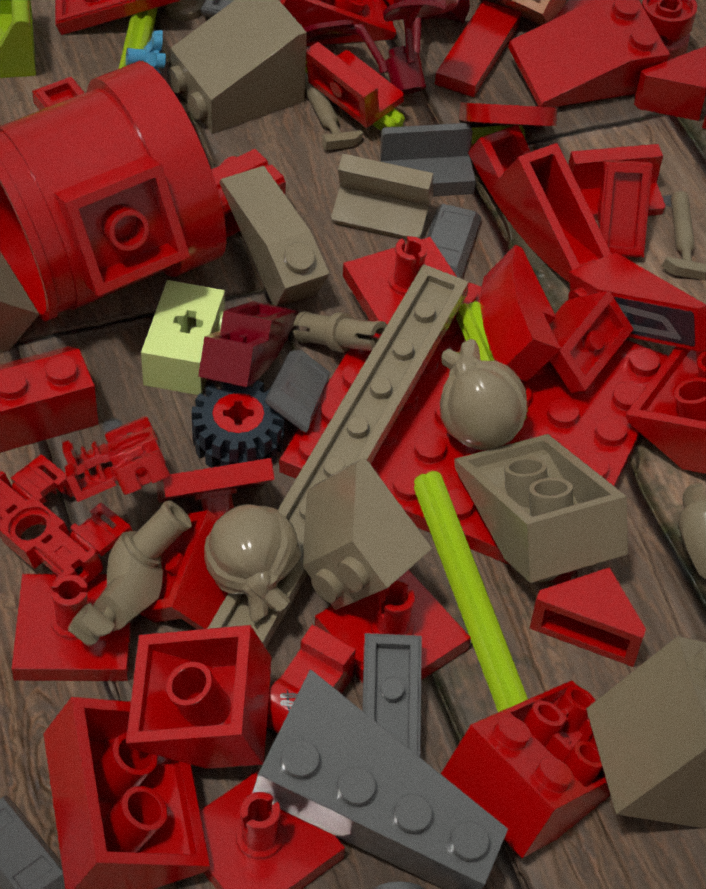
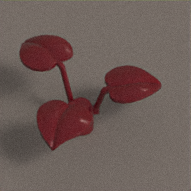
(404, 62)

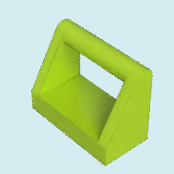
(16, 39)

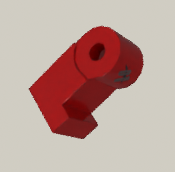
(322, 654)

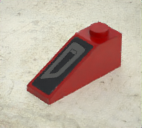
(651, 304)

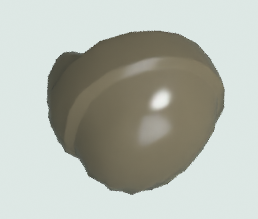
(481, 399)
(250, 554)

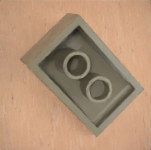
(546, 507)

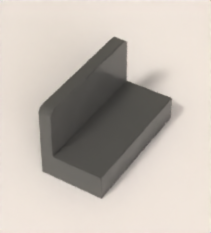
(433, 149)

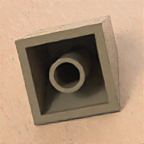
(241, 64)
(655, 736)

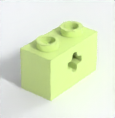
(177, 336)

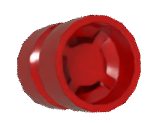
(672, 22)

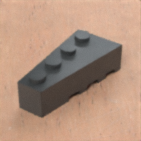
(375, 792)

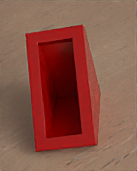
(674, 86)
(591, 615)

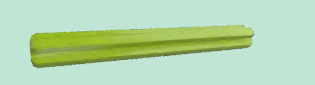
(469, 591)

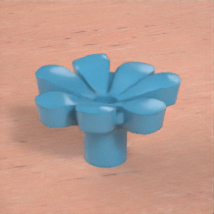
(150, 53)

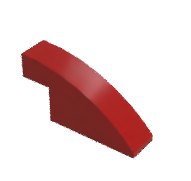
(539, 199)

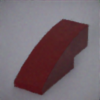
(246, 343)

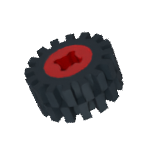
(256, 430)

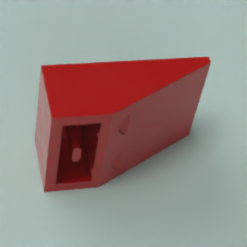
(533, 766)

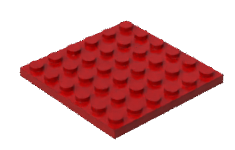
(584, 422)

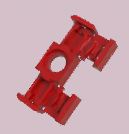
(134, 458)
(56, 548)

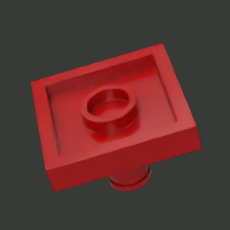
(384, 277)
(215, 484)
(398, 610)
(45, 645)
(261, 845)

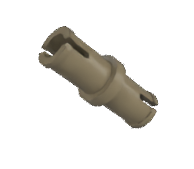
(338, 331)

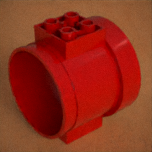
(106, 192)

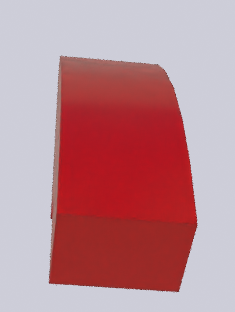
(517, 315)

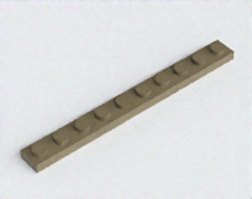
(363, 417)

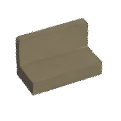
(382, 197)

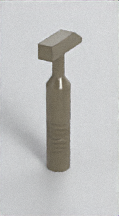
(329, 120)
(684, 240)

